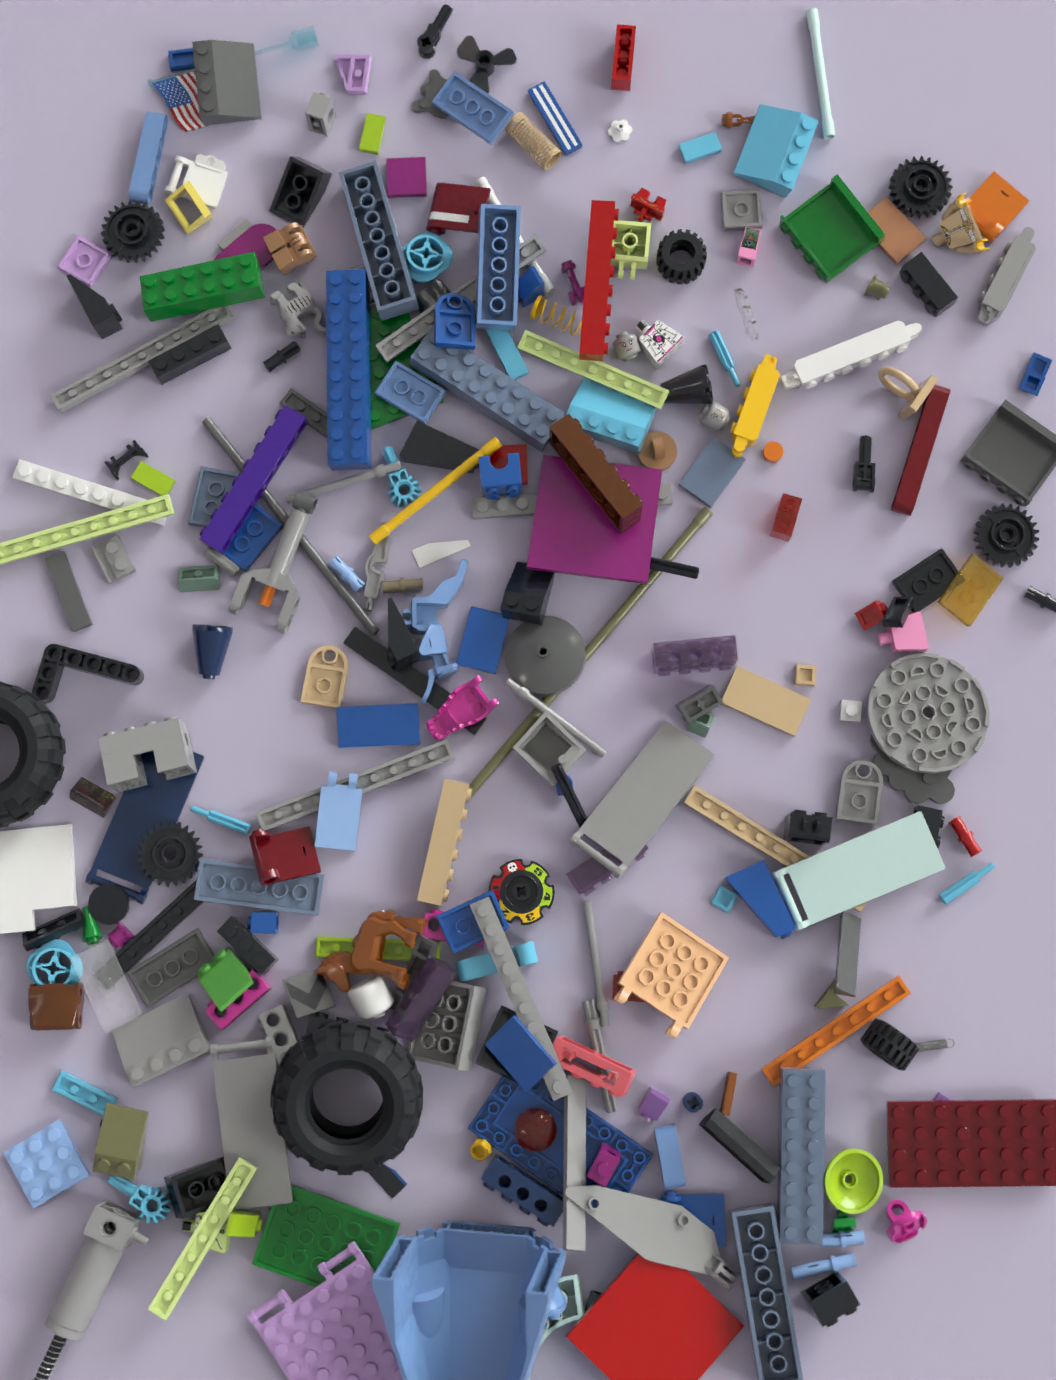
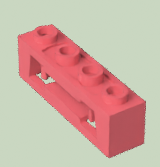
(597, 1079)

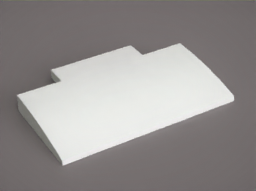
(35, 874)

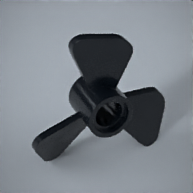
(470, 51)

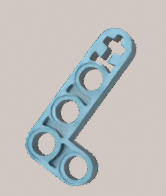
(484, 964)

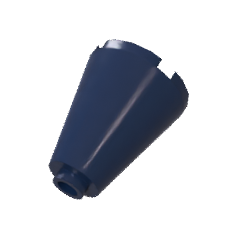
(210, 648)

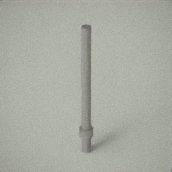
(379, 471)
(523, 693)
(602, 1004)

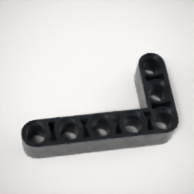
(82, 665)

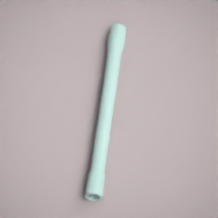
(827, 121)

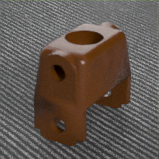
(55, 1006)

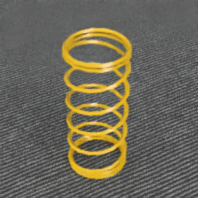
(535, 312)

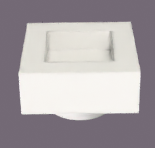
(850, 710)

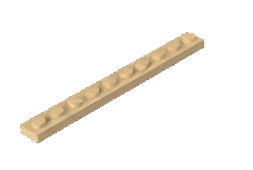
(746, 829)

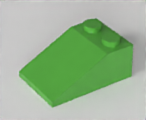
(225, 977)

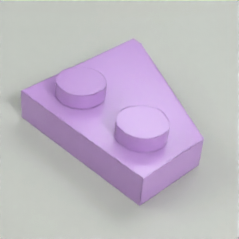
(354, 72)

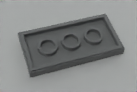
(171, 967)

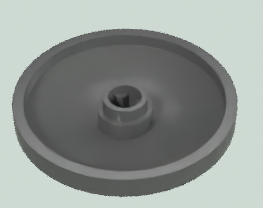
(549, 672)

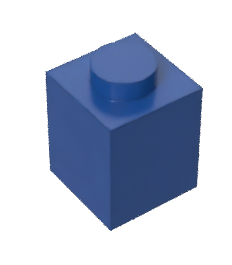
(263, 922)

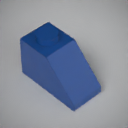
(530, 287)

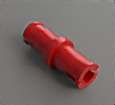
(965, 836)

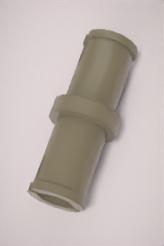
(402, 585)

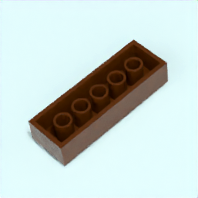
(595, 473)

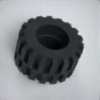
(685, 242)
(889, 1044)

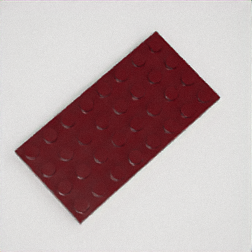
(971, 1143)

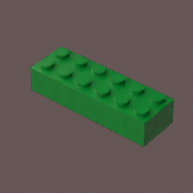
(202, 287)

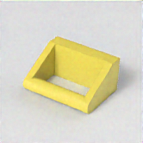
(206, 214)

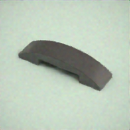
(421, 951)

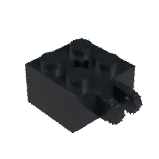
(807, 828)

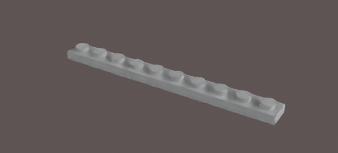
(420, 325)
(137, 359)
(525, 504)
(367, 781)
(518, 990)

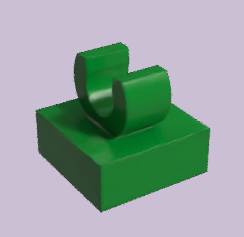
(843, 1222)

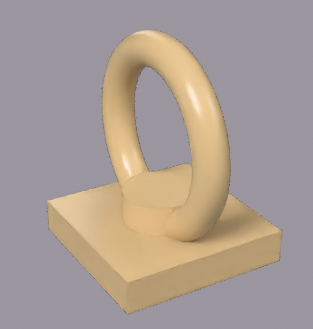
(916, 393)

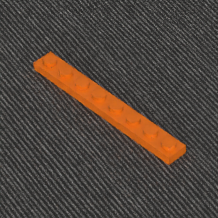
(838, 1029)

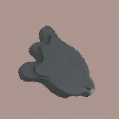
(430, 90)

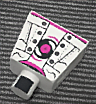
(658, 341)

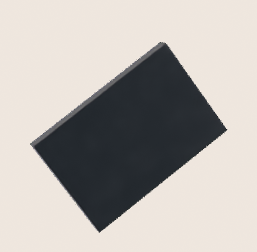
(926, 580)

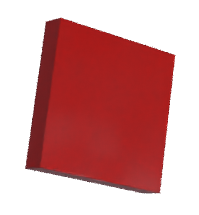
(499, 459)

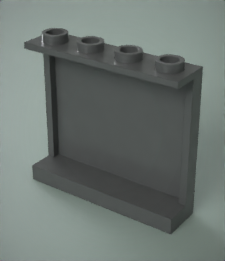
(1013, 453)

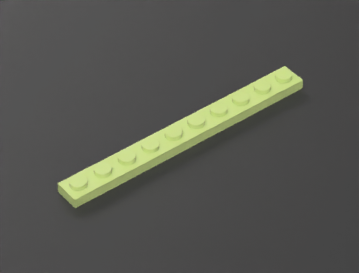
(86, 529)

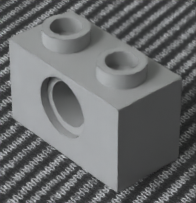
(320, 113)

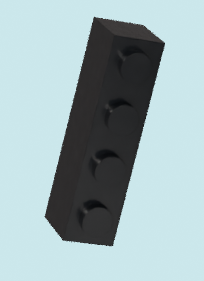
(189, 354)

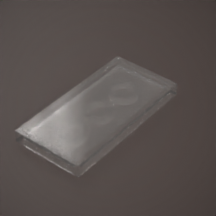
(105, 986)

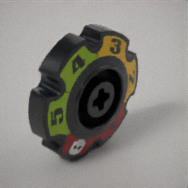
(538, 891)

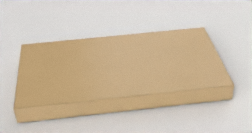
(765, 701)

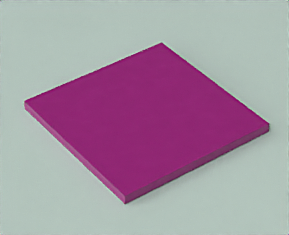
(578, 537)

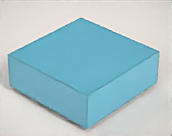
(724, 899)

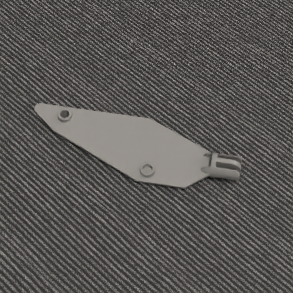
(656, 1230)

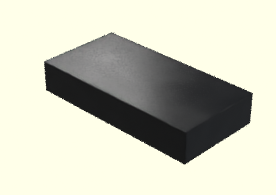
(898, 612)

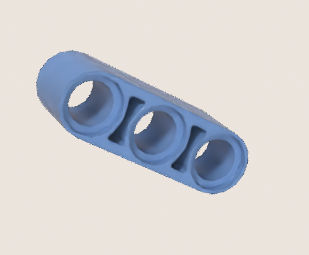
(669, 1156)

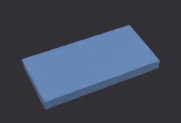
(472, 108)

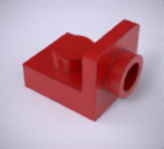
(871, 614)

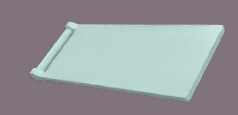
(861, 869)

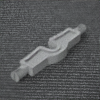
(375, 577)

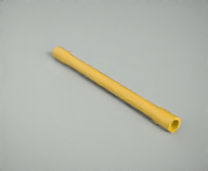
(385, 529)

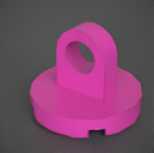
(904, 1226)

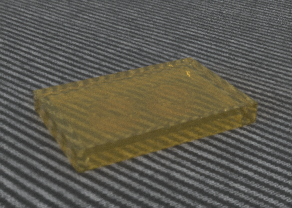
(970, 590)

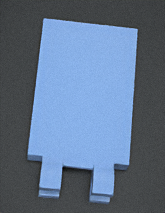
(338, 814)

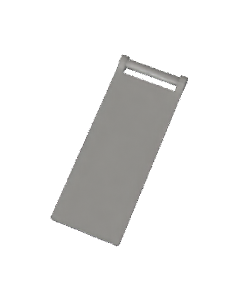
(643, 797)
(247, 1121)

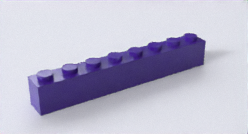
(253, 480)

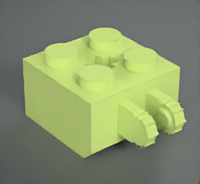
(631, 256)

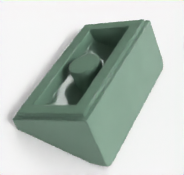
(199, 578)

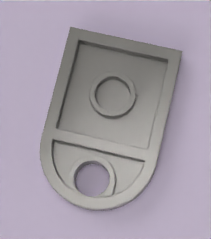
(860, 795)

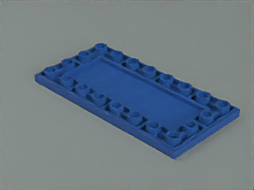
(508, 1101)

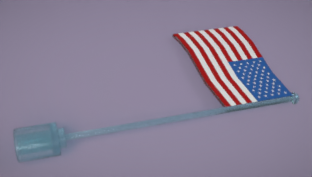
(181, 89)

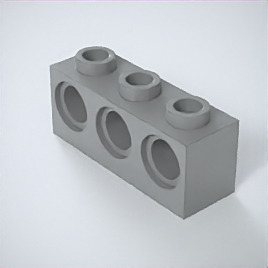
(283, 1027)

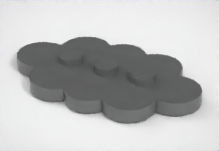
(915, 785)

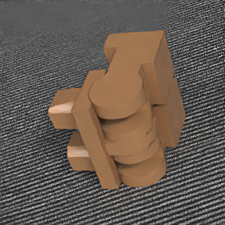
(290, 247)

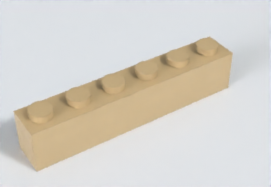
(443, 842)

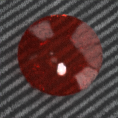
(535, 1129)

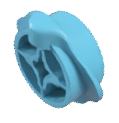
(442, 257)
(33, 963)

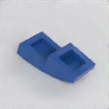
(1035, 374)

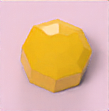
(480, 1149)

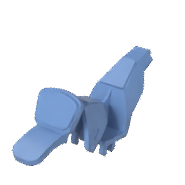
(424, 622)

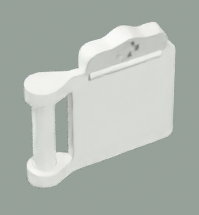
(205, 174)

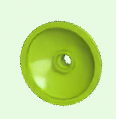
(863, 1184)

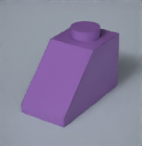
(653, 1104)

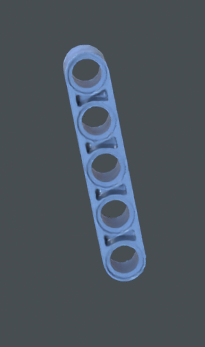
(148, 157)

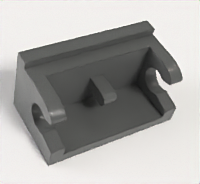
(699, 703)

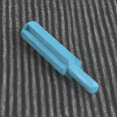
(723, 355)
(223, 820)
(964, 884)

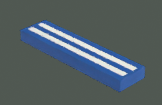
(555, 118)

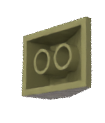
(121, 1141)

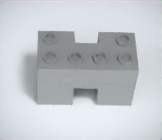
(123, 752)

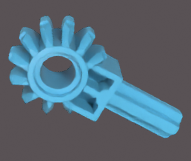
(400, 480)
(141, 1197)

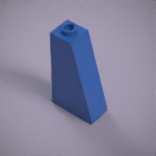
(762, 897)

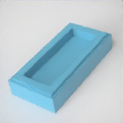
(700, 147)

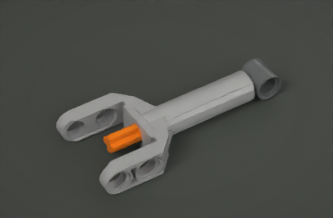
(276, 573)

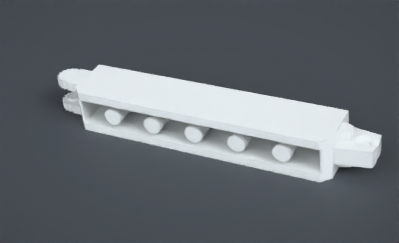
(851, 354)

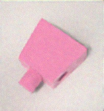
(906, 639)

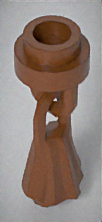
(727, 119)

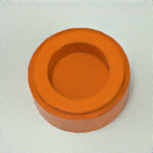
(773, 452)

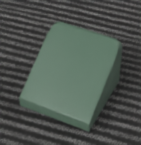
(701, 725)

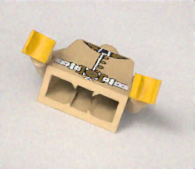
(960, 228)

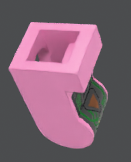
(748, 247)

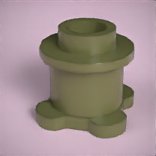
(877, 288)

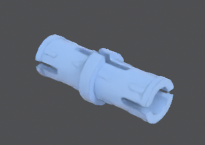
(346, 574)
(843, 1238)

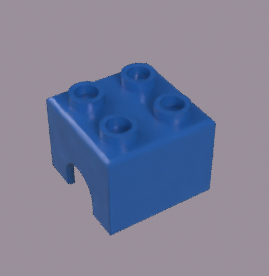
(501, 481)

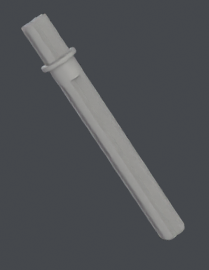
(597, 1045)

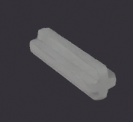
(223, 562)

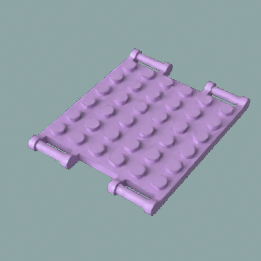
(331, 1328)

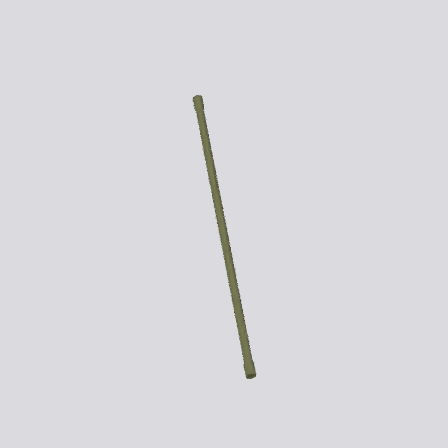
(697, 523)

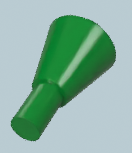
(91, 932)

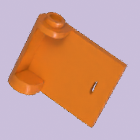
(995, 205)

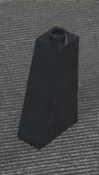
(435, 449)

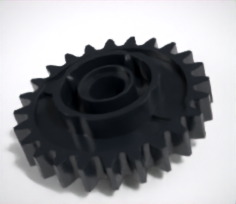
(917, 200)
(134, 245)
(1016, 525)
(153, 853)

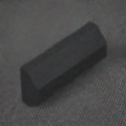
(740, 1146)

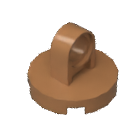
(658, 451)

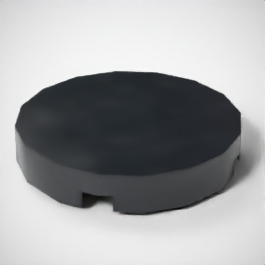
(109, 903)

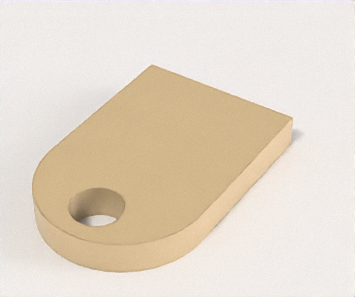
(325, 680)

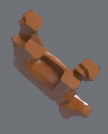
(369, 950)

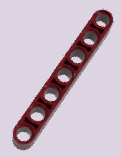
(920, 450)

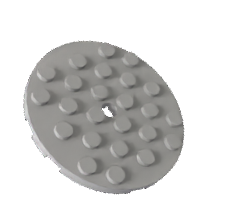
(911, 737)

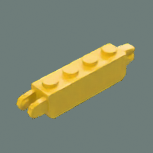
(755, 406)

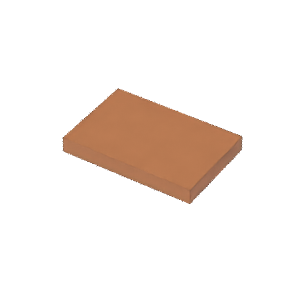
(900, 233)

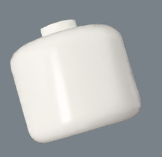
(371, 997)

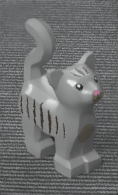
(296, 309)

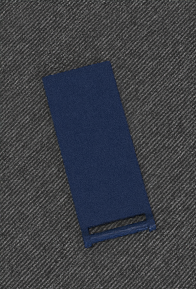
(135, 813)

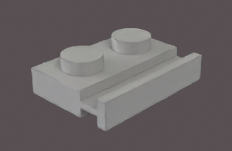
(114, 559)

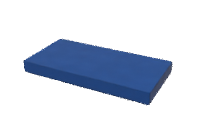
(378, 725)

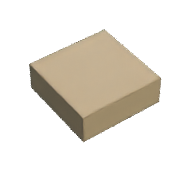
(805, 675)

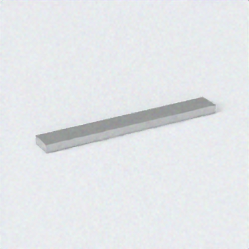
(574, 1163)

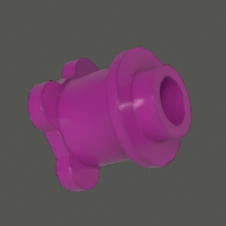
(119, 935)

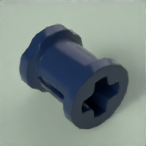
(690, 1095)

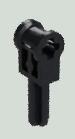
(428, 41)
(864, 470)

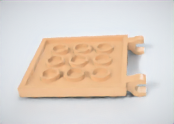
(672, 972)

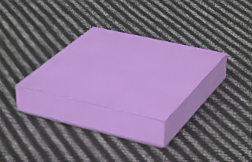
(84, 261)

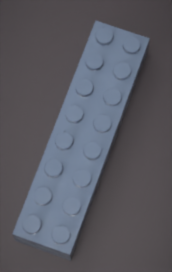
(379, 241)
(487, 390)
(801, 1155)
(765, 1293)

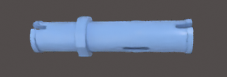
(823, 1266)

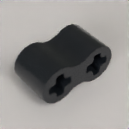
(431, 294)

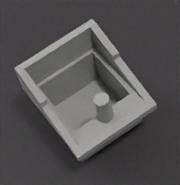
(548, 745)

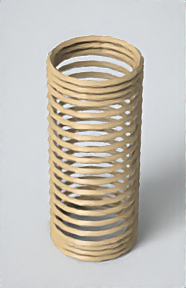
(547, 154)

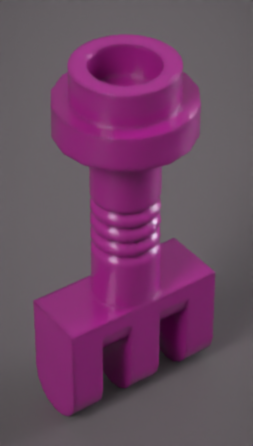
(568, 268)

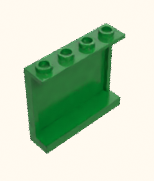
(832, 229)

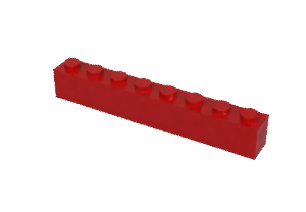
(597, 280)

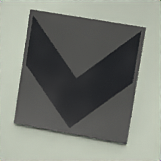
(308, 994)

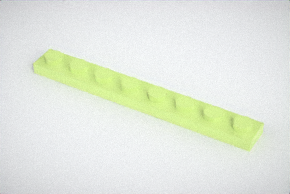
(593, 370)
(202, 1238)

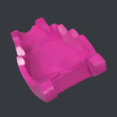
(463, 708)

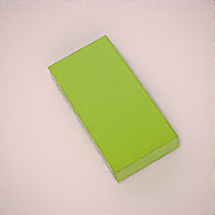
(372, 134)
(153, 479)

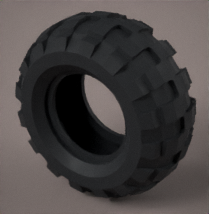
(39, 754)
(339, 1146)

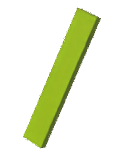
(393, 950)

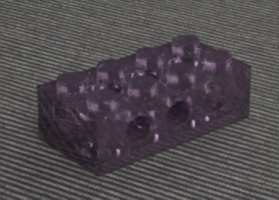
(723, 646)

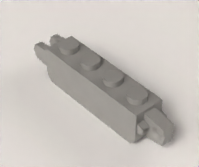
(1007, 277)

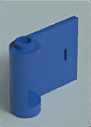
(704, 1208)

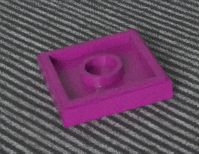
(406, 177)

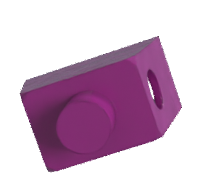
(603, 1165)

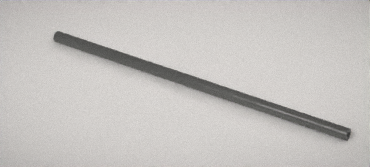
(304, 543)

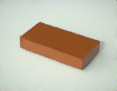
(728, 1093)

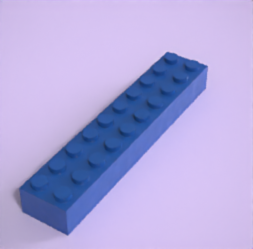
(348, 370)

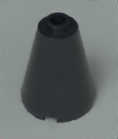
(690, 387)

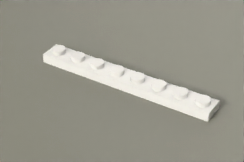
(76, 487)

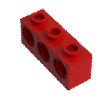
(623, 57)

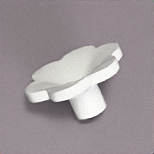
(620, 130)

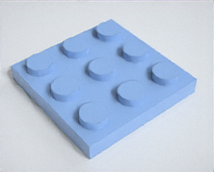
(46, 1163)

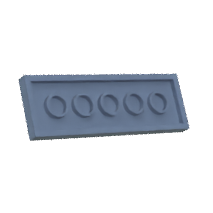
(240, 886)

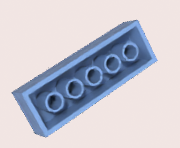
(497, 267)

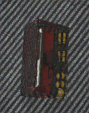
(92, 797)

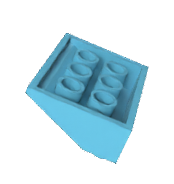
(775, 148)
(611, 415)

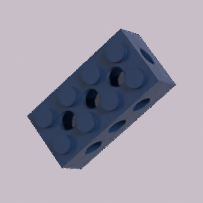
(545, 1215)

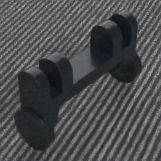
(135, 451)

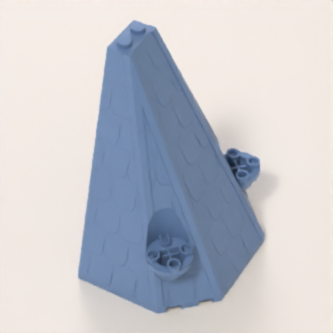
(469, 1300)

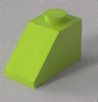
(244, 1223)

